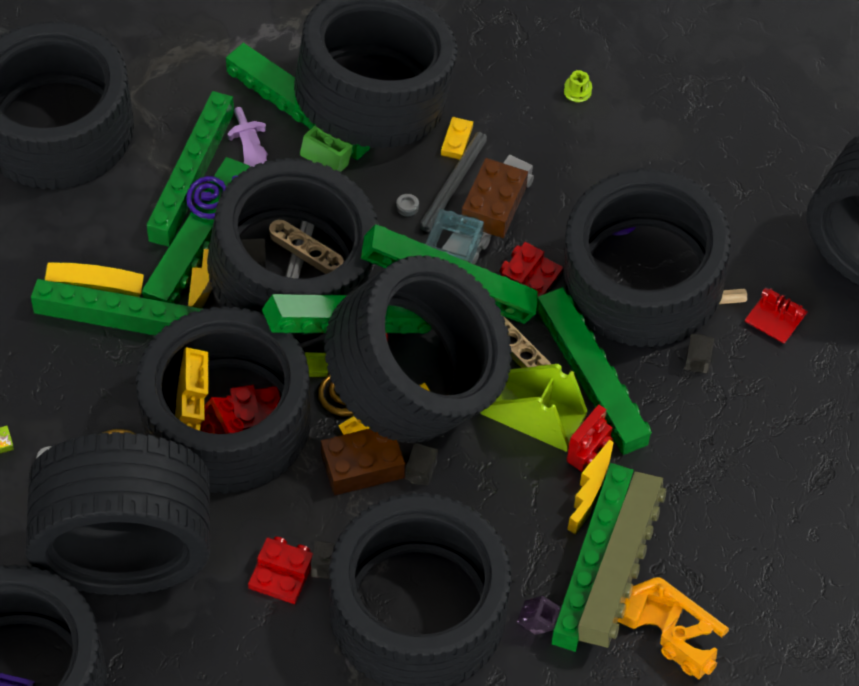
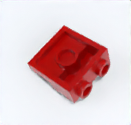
(531, 268)
(253, 405)
(220, 417)
(589, 439)
(281, 570)

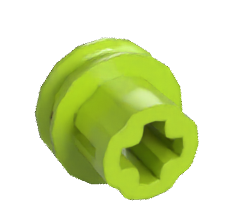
(578, 81)

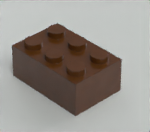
(496, 196)
(361, 460)

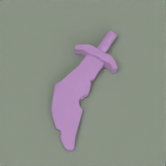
(247, 131)

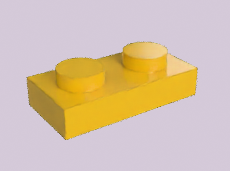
(457, 138)

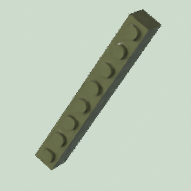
(621, 560)

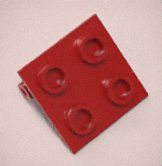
(776, 315)

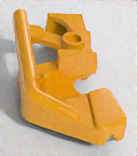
(661, 605)

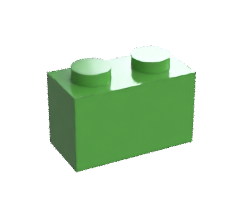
(325, 149)

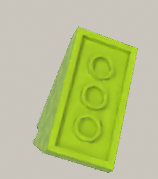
(541, 404)

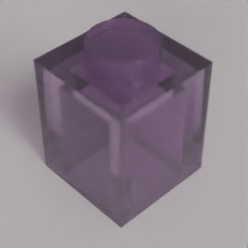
(539, 615)

